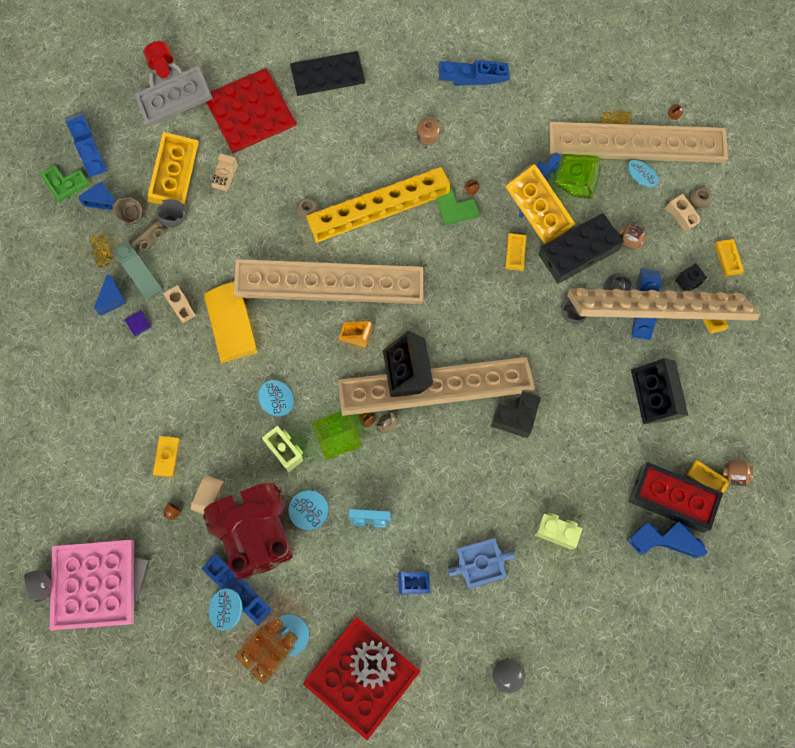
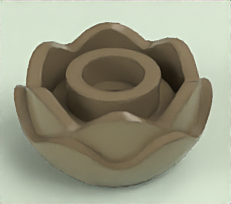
(701, 202)
(303, 204)
(387, 423)

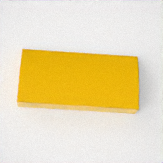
(172, 168)
(539, 204)
(230, 323)

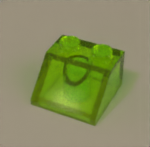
(578, 175)
(336, 435)

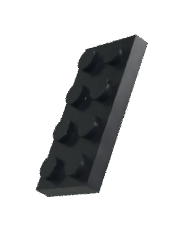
(327, 73)

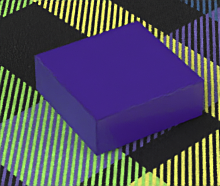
(138, 323)

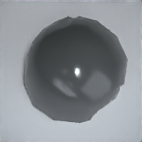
(171, 213)
(618, 281)
(569, 314)
(38, 585)
(508, 676)

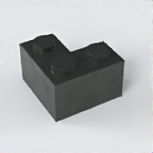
(518, 420)

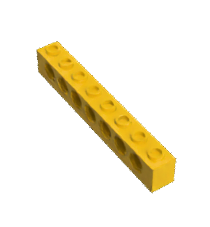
(391, 201)

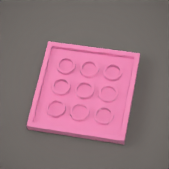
(92, 585)

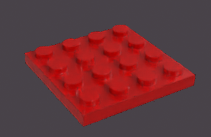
(250, 110)
(337, 687)

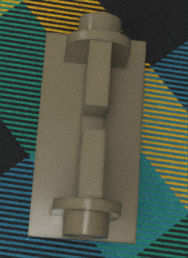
(151, 234)

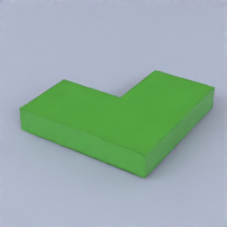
(64, 187)
(456, 212)

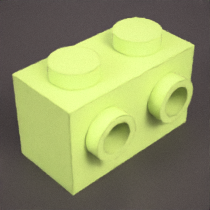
(283, 449)
(558, 531)

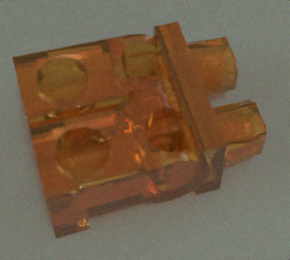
(272, 645)

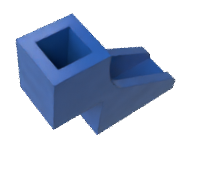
(85, 144)
(646, 281)
(675, 538)

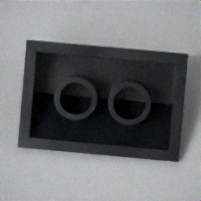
(407, 365)
(659, 391)

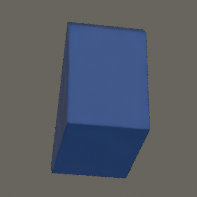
(97, 197)
(109, 297)
(413, 583)

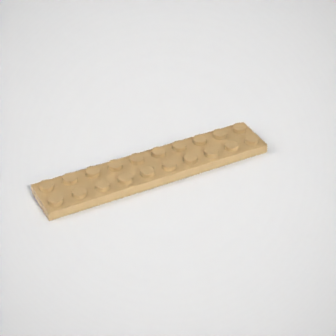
(639, 142)
(328, 281)
(662, 304)
(450, 385)

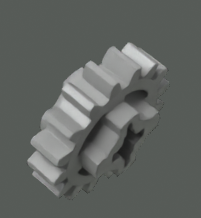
(365, 672)

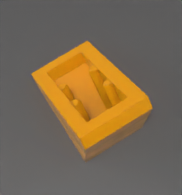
(356, 333)

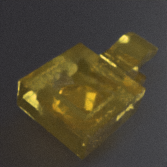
(617, 117)
(101, 252)

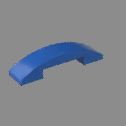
(252, 603)

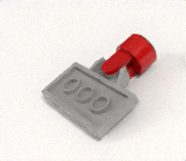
(169, 88)

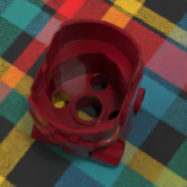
(251, 530)

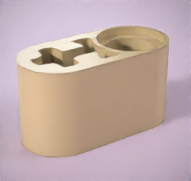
(207, 493)

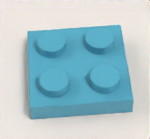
(363, 517)

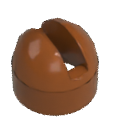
(677, 114)
(472, 190)
(369, 422)
(171, 512)

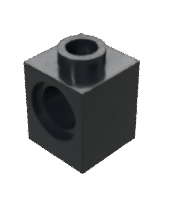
(691, 278)

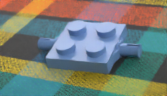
(481, 563)

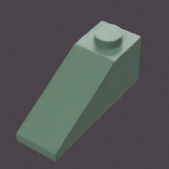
(137, 270)

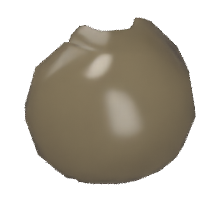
(127, 211)

